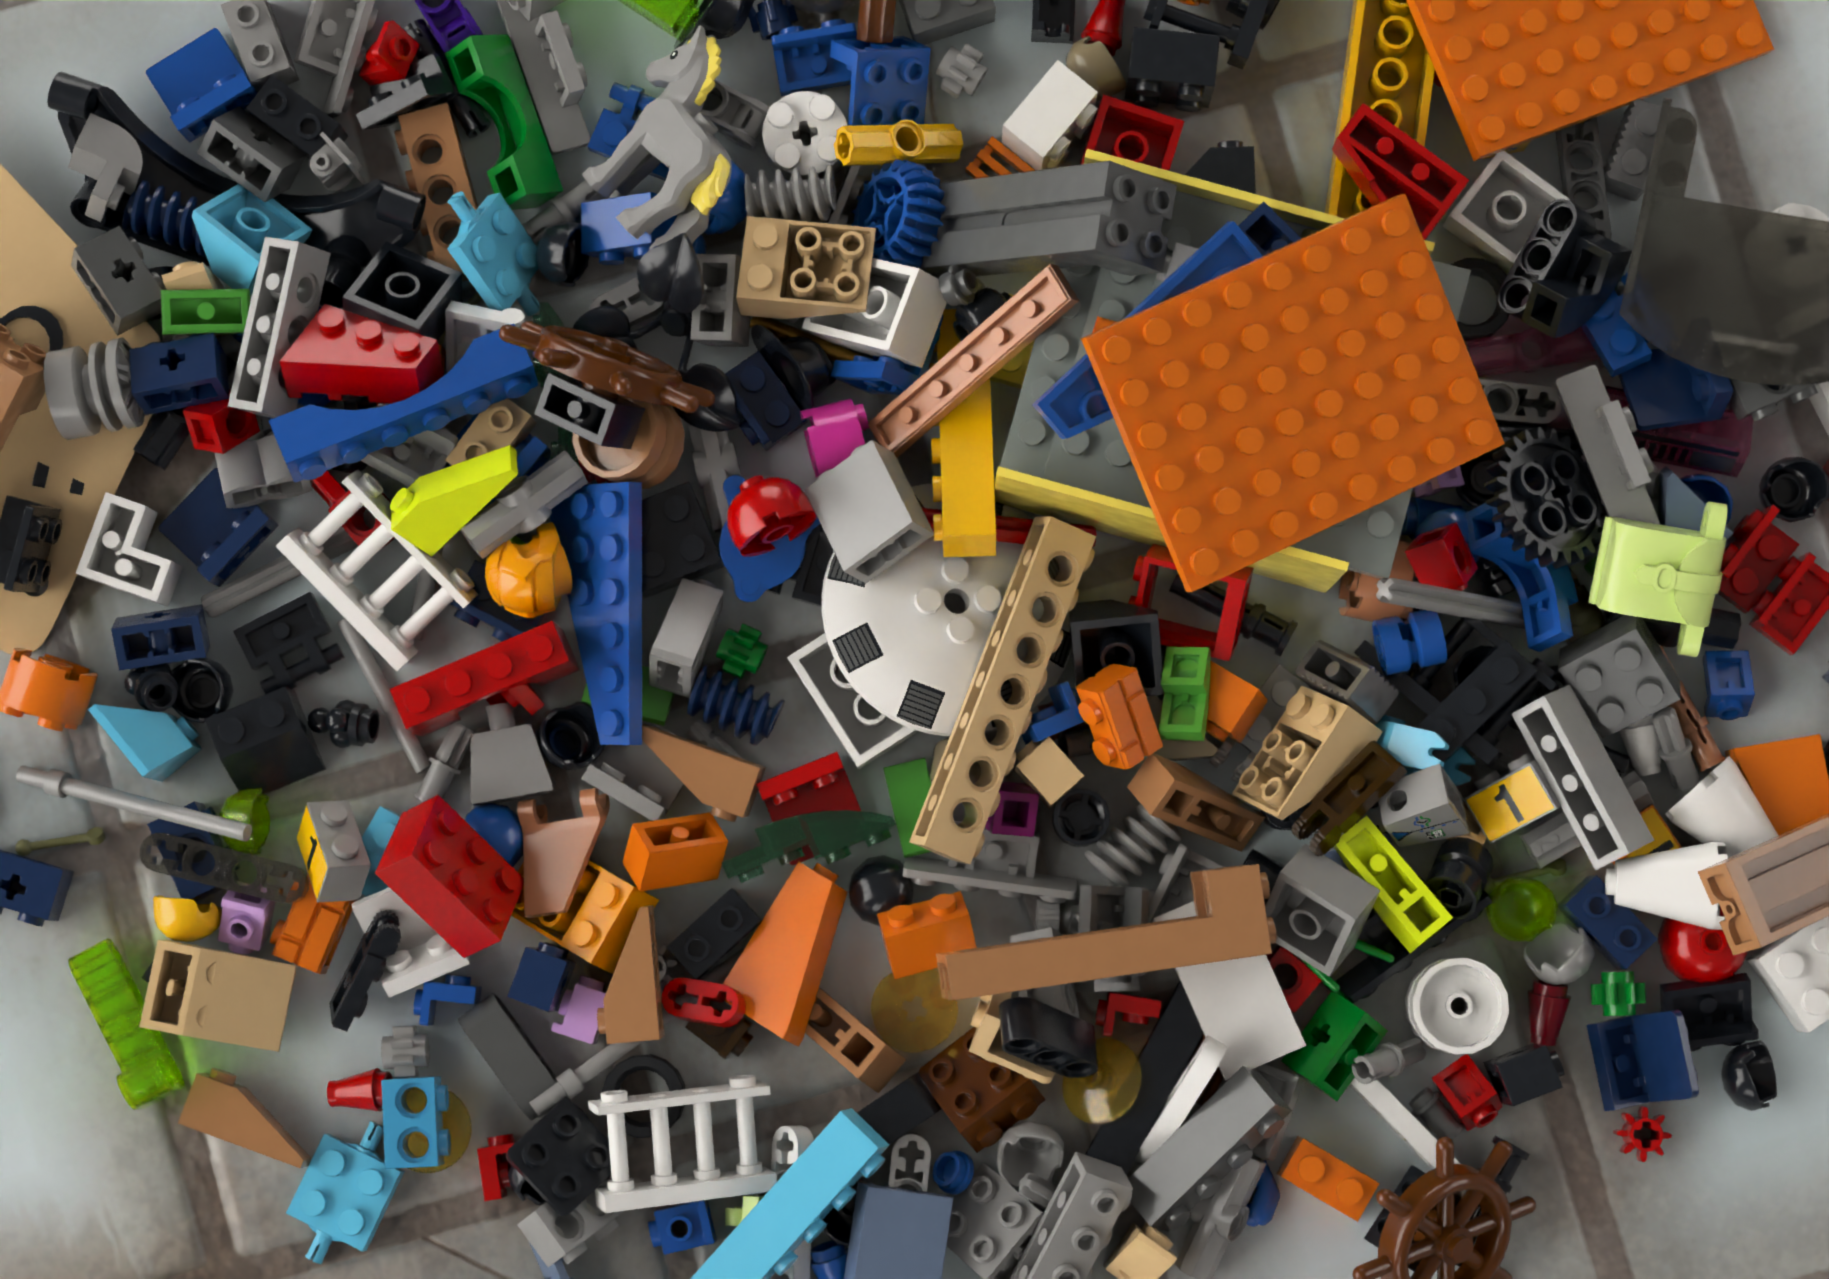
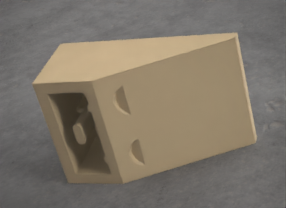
(804, 268)
(1304, 753)
(218, 995)

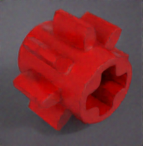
(1648, 1144)

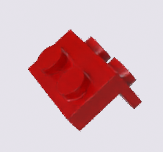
(1795, 604)

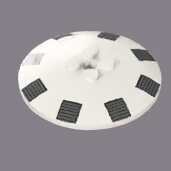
(903, 642)

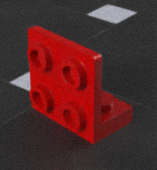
(1754, 558)
(809, 789)

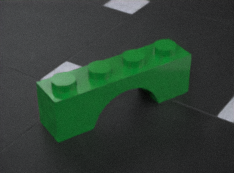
(491, 75)

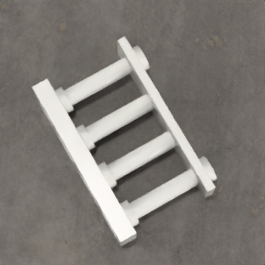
(367, 610)
(707, 1181)

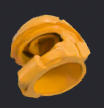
(531, 575)

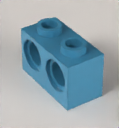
(401, 1122)

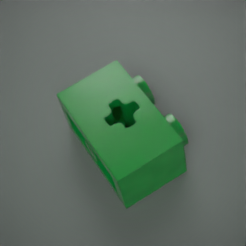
(1332, 1041)

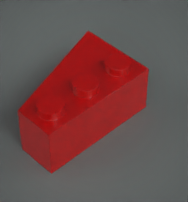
(1392, 163)
(359, 357)

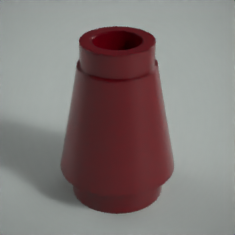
(1547, 1011)

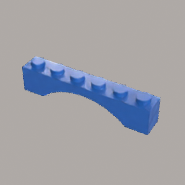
(324, 438)

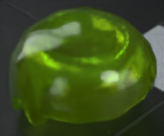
(249, 808)
(1521, 909)

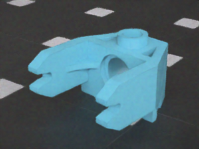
(1415, 746)

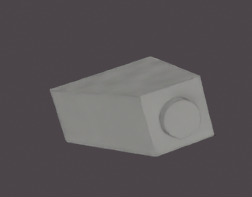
(685, 636)

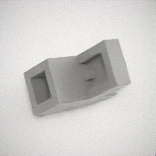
(111, 158)

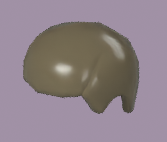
(1095, 67)

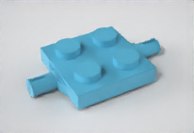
(495, 252)
(345, 1192)

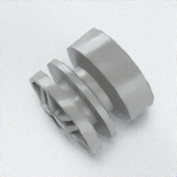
(91, 389)

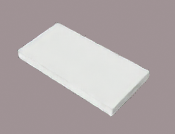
(1239, 1007)

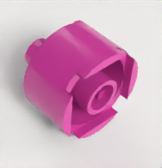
(834, 433)

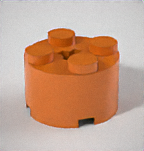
(48, 689)

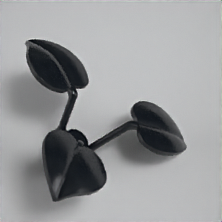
(673, 276)

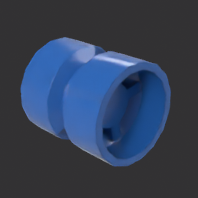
(1409, 641)

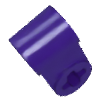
(449, 23)

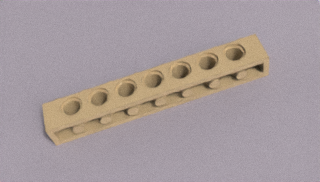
(983, 701)

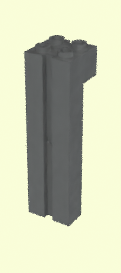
(1055, 217)

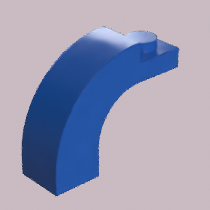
(1542, 591)

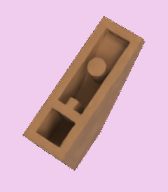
(710, 774)
(1193, 803)
(634, 994)
(852, 1042)
(236, 1116)

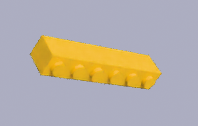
(966, 467)

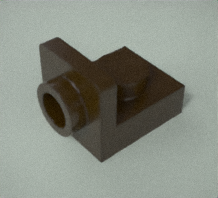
(724, 1039)

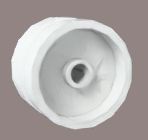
(1430, 1009)

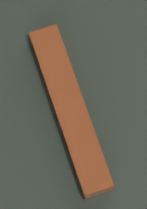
(974, 360)

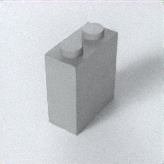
(868, 511)

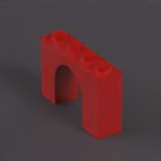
(438, 696)

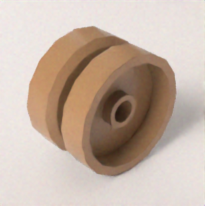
(652, 455)

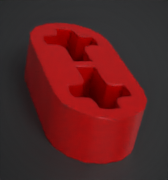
(705, 993)

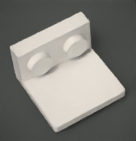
(421, 950)

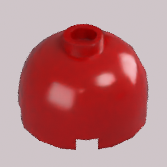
(766, 513)
(1697, 952)

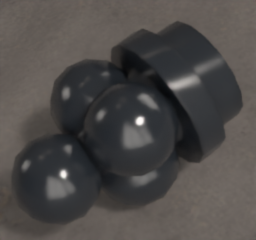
(152, 686)
(347, 723)

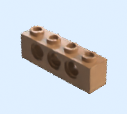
(419, 132)

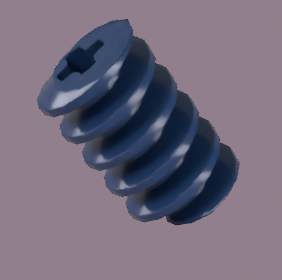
(163, 217)
(733, 706)

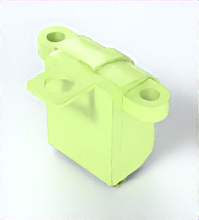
(1662, 572)

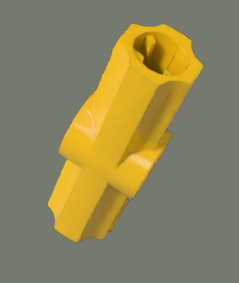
(879, 143)

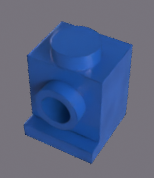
(695, 1215)

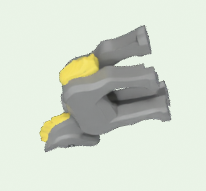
(681, 138)

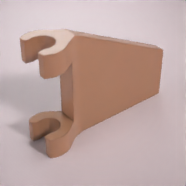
(558, 852)

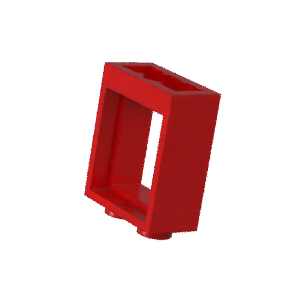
(1179, 635)

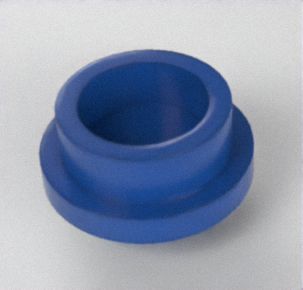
(953, 1171)

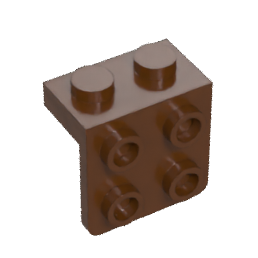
(978, 1093)

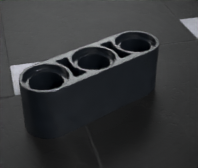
(1544, 241)
(1048, 1037)
(901, 1109)

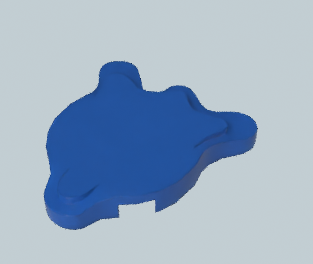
(760, 572)

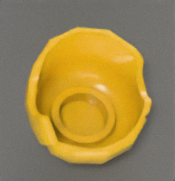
(185, 919)

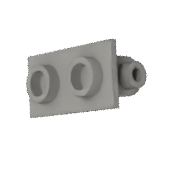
(335, 164)

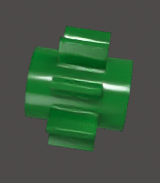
(742, 651)
(1618, 993)

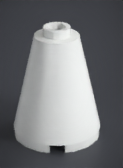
(1723, 811)
(1668, 884)

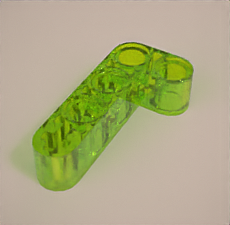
(117, 1006)

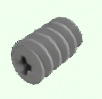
(791, 195)
(1132, 847)

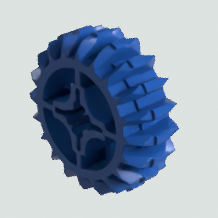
(904, 209)

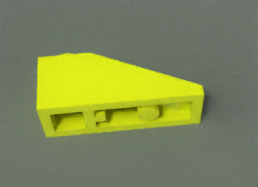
(449, 498)
(1403, 898)

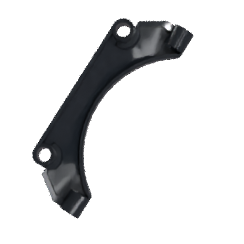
(345, 223)

